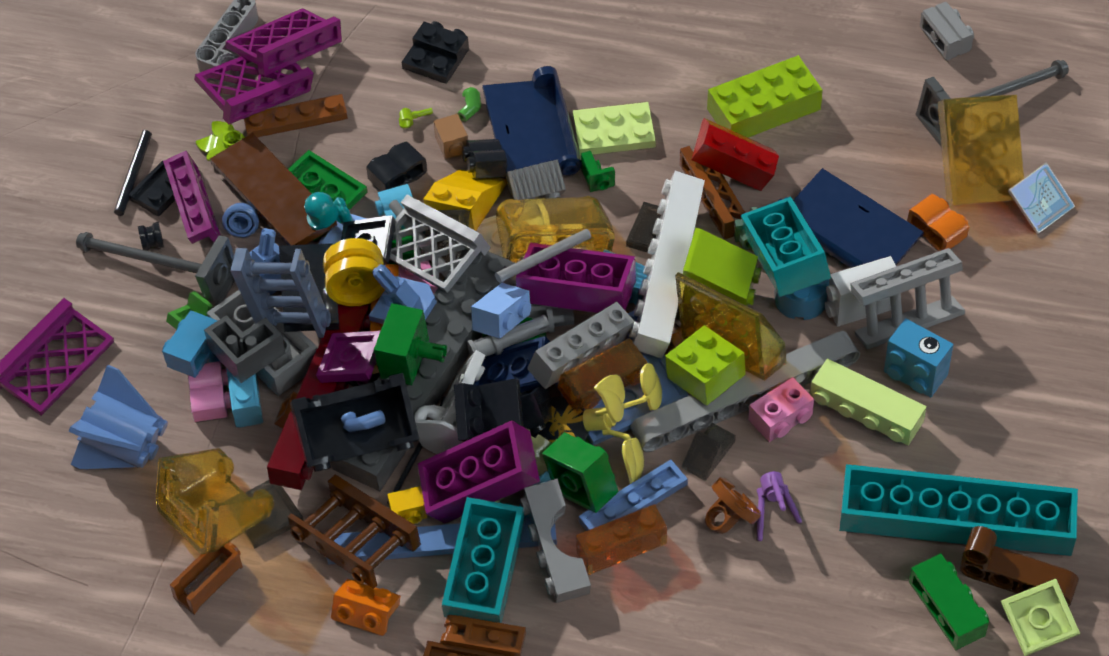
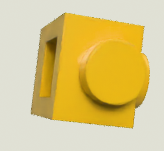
(408, 504)

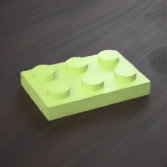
(614, 128)

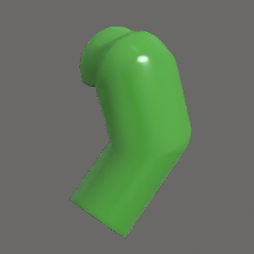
(473, 104)

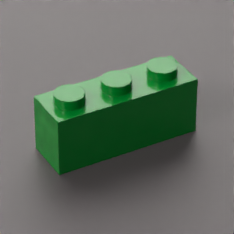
(949, 601)

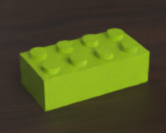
(765, 98)

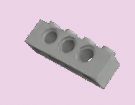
(580, 344)

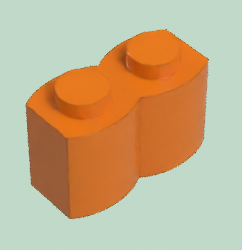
(940, 224)

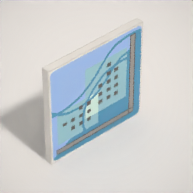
(1041, 198)

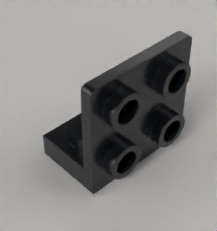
(486, 407)

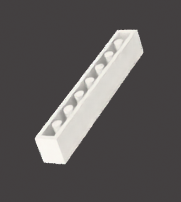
(669, 253)

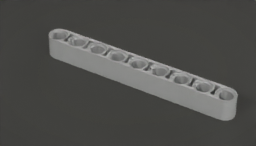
(691, 415)

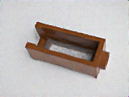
(205, 576)

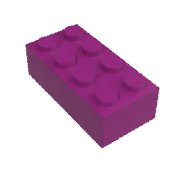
(579, 279)
(479, 468)

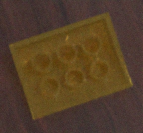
(980, 148)
(732, 321)

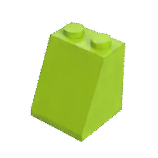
(722, 267)

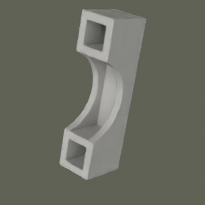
(565, 573)

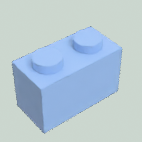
(500, 310)

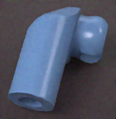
(364, 422)

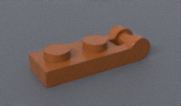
(484, 635)

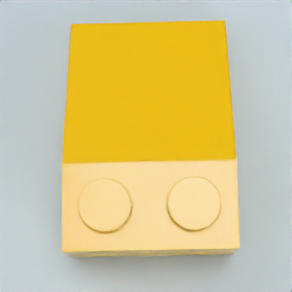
(464, 192)

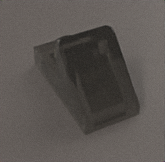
(708, 450)

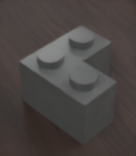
(244, 351)

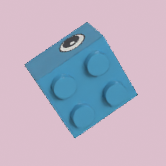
(918, 358)

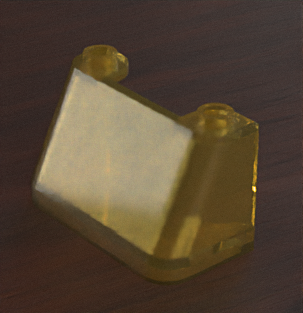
(551, 222)
(203, 502)

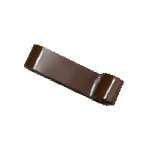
(1009, 569)

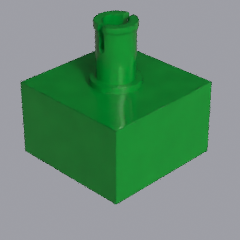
(405, 343)

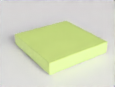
(1040, 617)

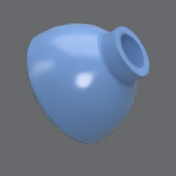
(240, 220)

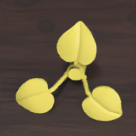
(613, 395)

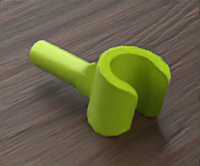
(407, 116)

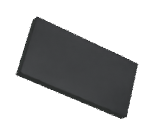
(314, 254)

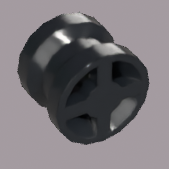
(151, 236)

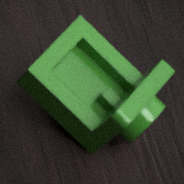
(195, 303)

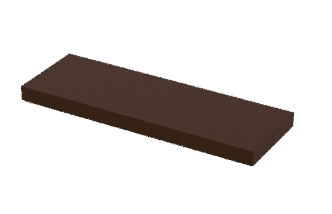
(268, 189)

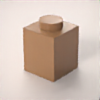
(450, 135)

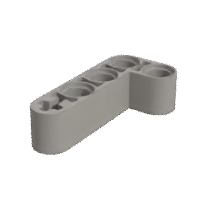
(236, 20)

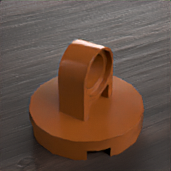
(732, 505)

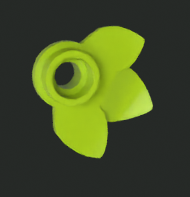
(222, 138)

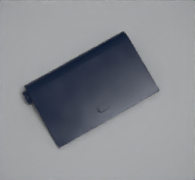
(535, 122)
(852, 224)

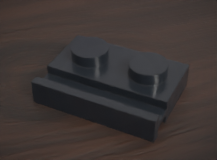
(154, 191)

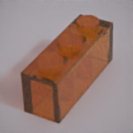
(579, 382)
(621, 539)

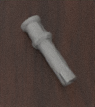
(492, 345)

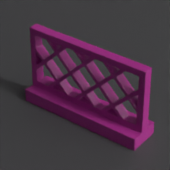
(285, 43)
(258, 99)
(36, 340)

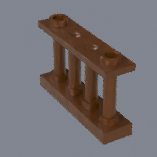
(361, 507)

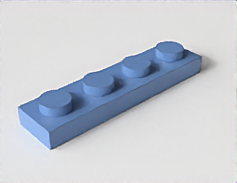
(638, 495)

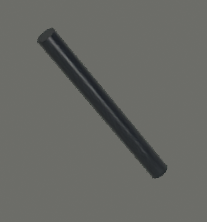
(132, 172)

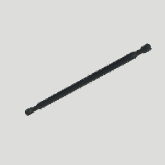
(413, 458)

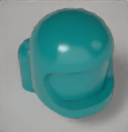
(324, 211)

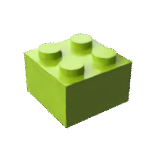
(705, 365)

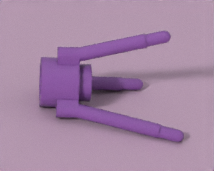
(774, 490)

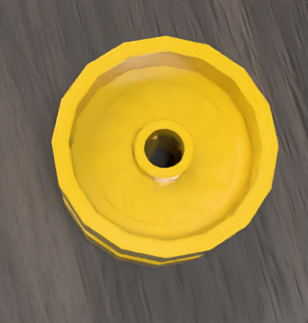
(349, 272)

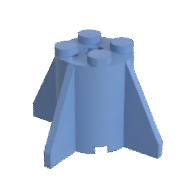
(117, 428)

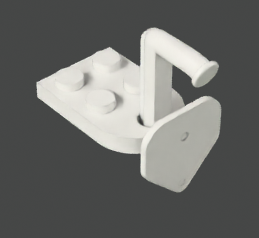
(441, 431)

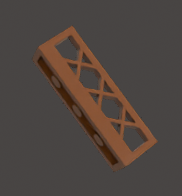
(711, 197)

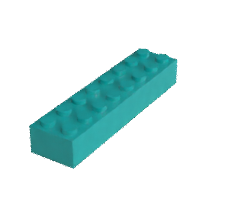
(950, 506)

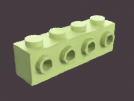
(867, 402)

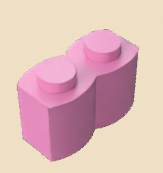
(208, 393)

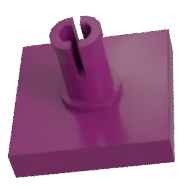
(349, 357)

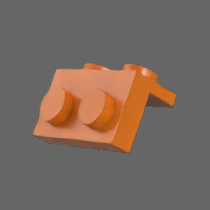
(364, 606)

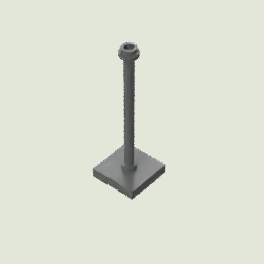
(933, 93)
(212, 275)

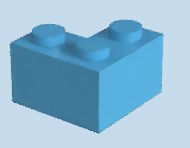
(188, 347)

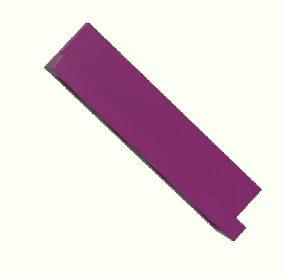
(191, 197)

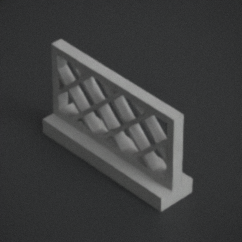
(446, 229)

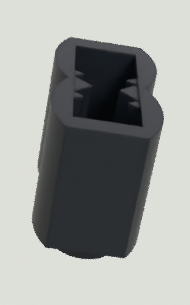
(485, 158)
(397, 167)

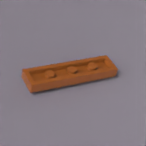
(296, 116)

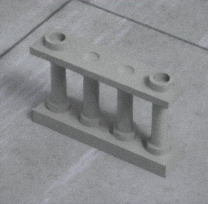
(903, 278)

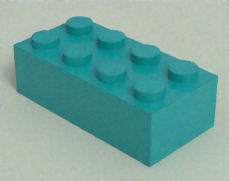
(786, 246)
(483, 560)

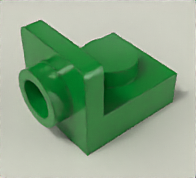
(594, 175)

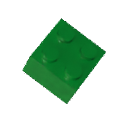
(581, 471)

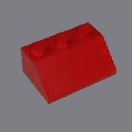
(734, 155)

